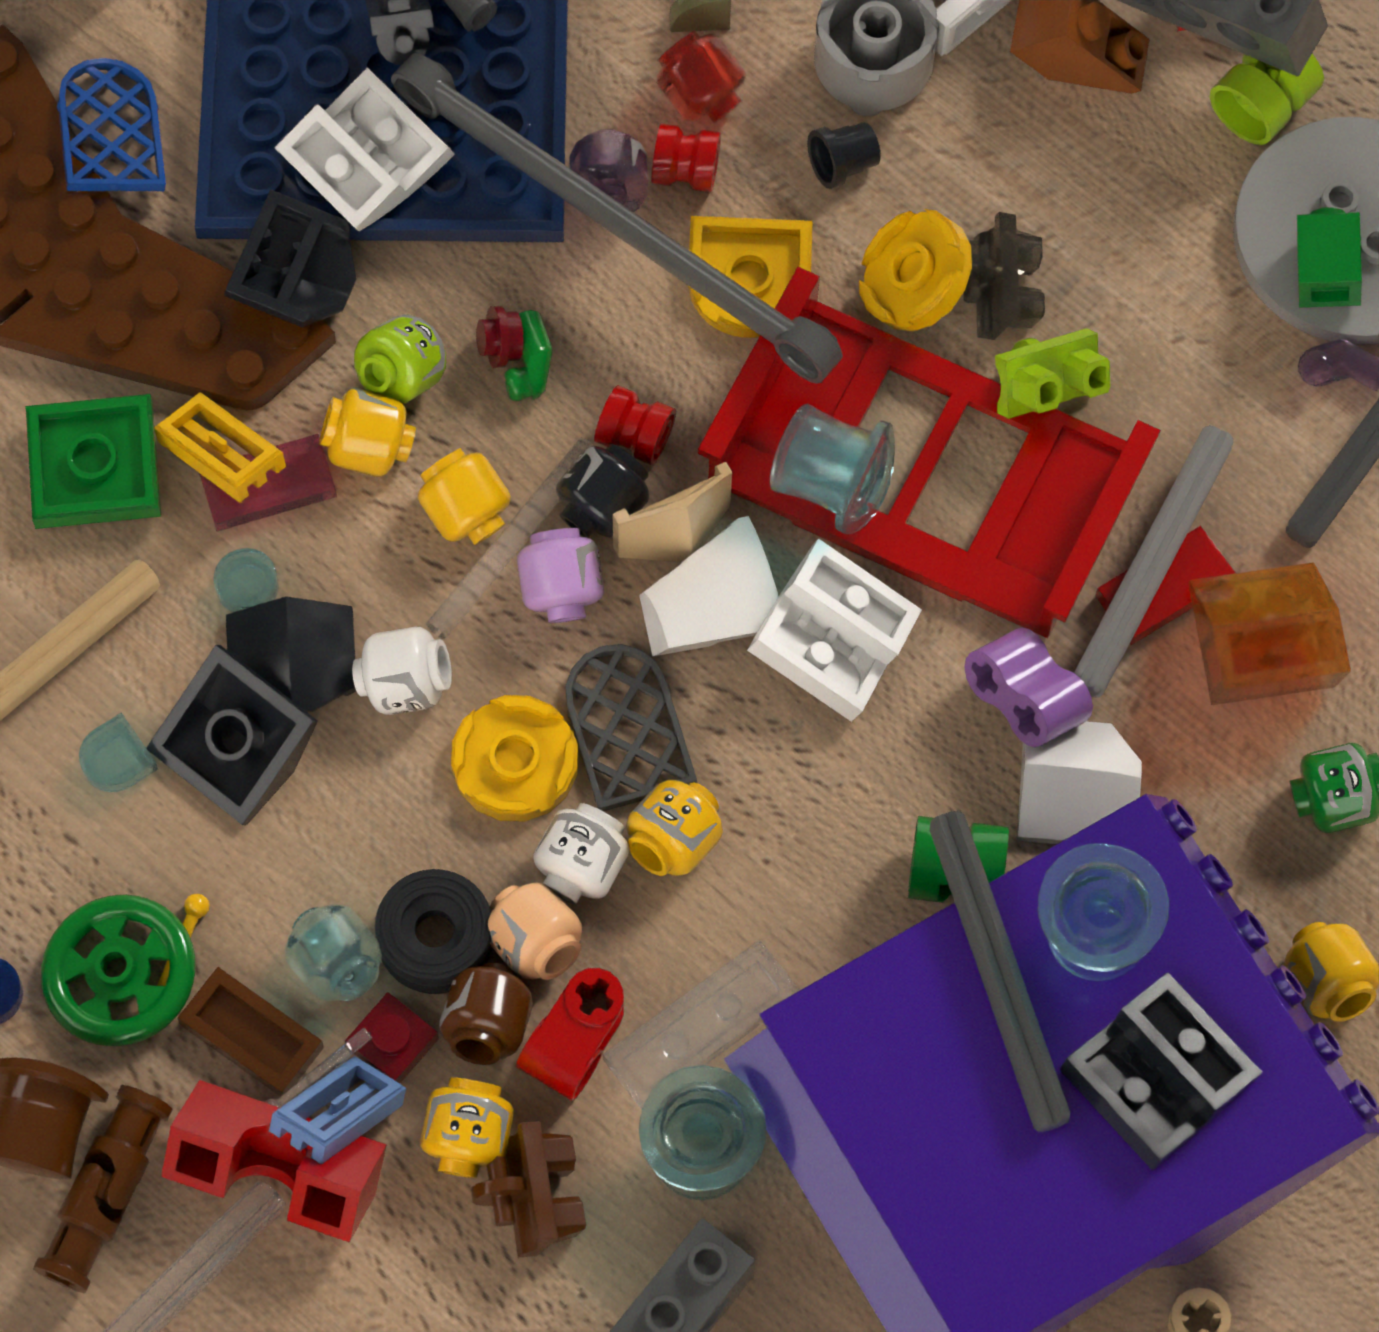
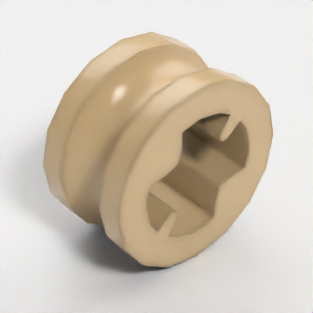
(1195, 1300)

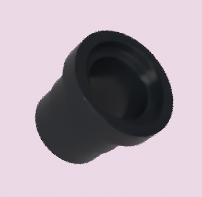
(842, 152)

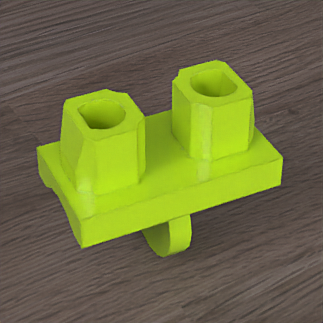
(1050, 372)

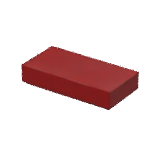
(1194, 560)

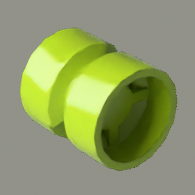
(1259, 98)

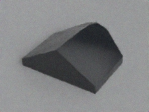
(295, 263)
(297, 647)

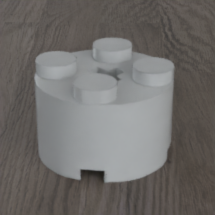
(875, 51)

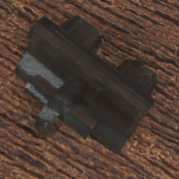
(994, 278)

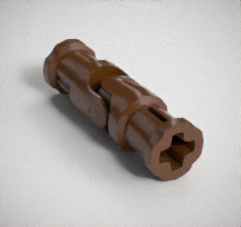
(107, 1179)

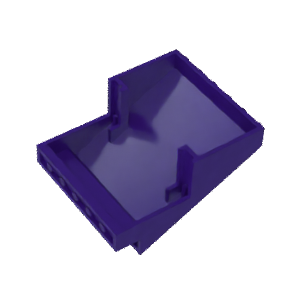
(920, 1143)

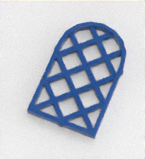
(154, 148)

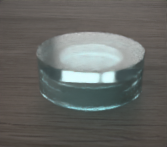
(245, 579)

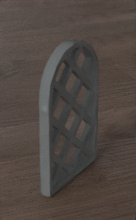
(621, 710)

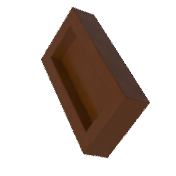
(250, 1032)

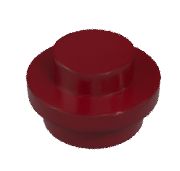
(500, 336)

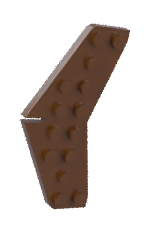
(113, 289)

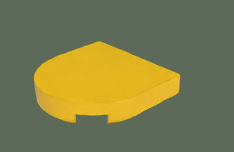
(753, 254)

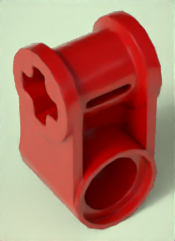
(568, 1041)

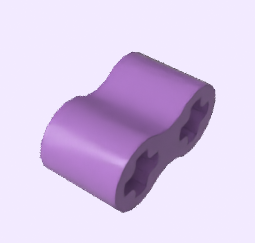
(1028, 687)

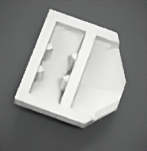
(1075, 782)

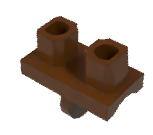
(522, 1190)

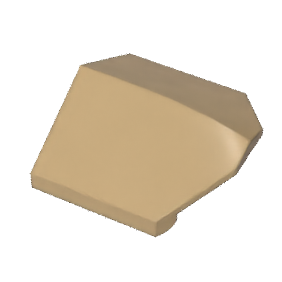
(675, 524)

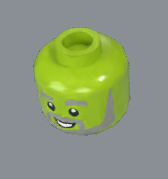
(400, 358)

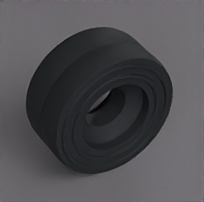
(426, 895)

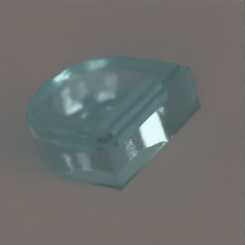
(115, 756)

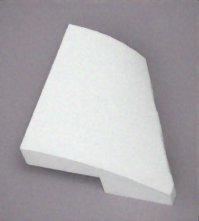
(712, 594)

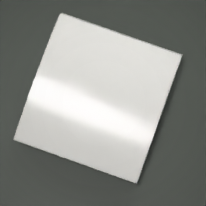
(364, 151)
(834, 630)

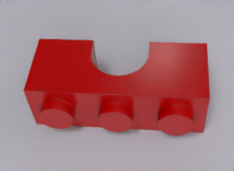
(228, 1137)

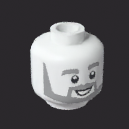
(402, 670)
(581, 853)

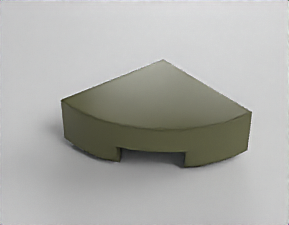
(700, 15)

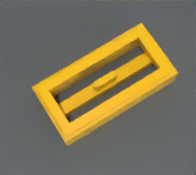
(232, 483)

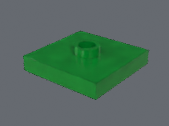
(92, 461)

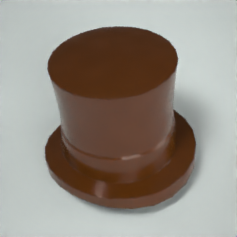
(42, 1115)

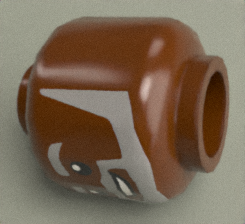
(486, 1014)

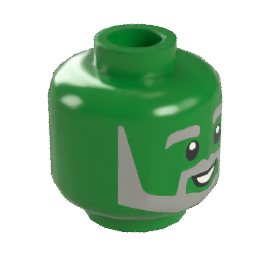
(1338, 787)

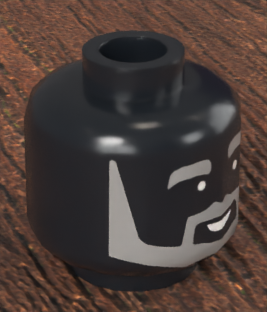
(599, 486)

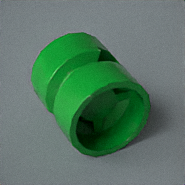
(927, 875)

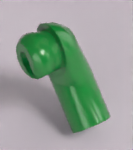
(536, 356)

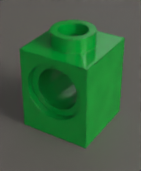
(1329, 258)

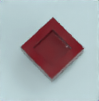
(397, 1038)

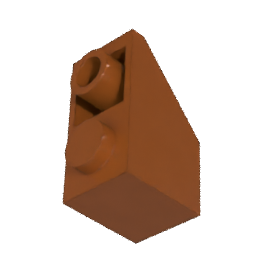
(1080, 44)

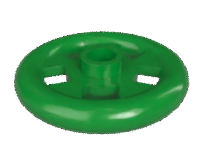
(156, 1004)

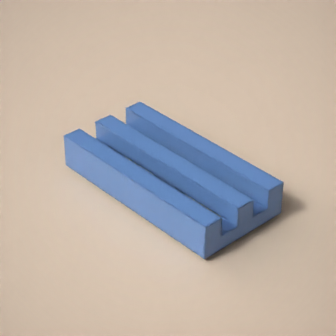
(348, 1114)

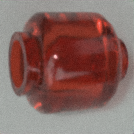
(701, 77)

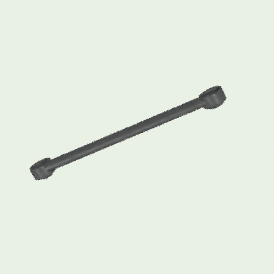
(799, 342)

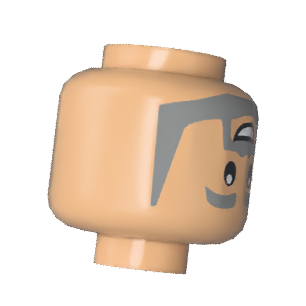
(534, 931)

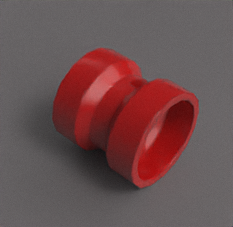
(686, 158)
(635, 425)

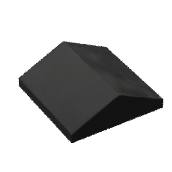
(233, 736)

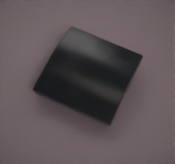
(1160, 1071)

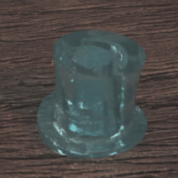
(835, 466)
(1102, 910)
(702, 1131)

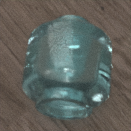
(333, 953)

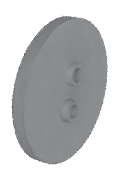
(1307, 170)

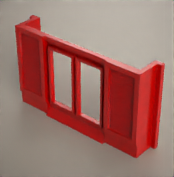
(1042, 522)

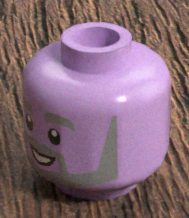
(560, 574)

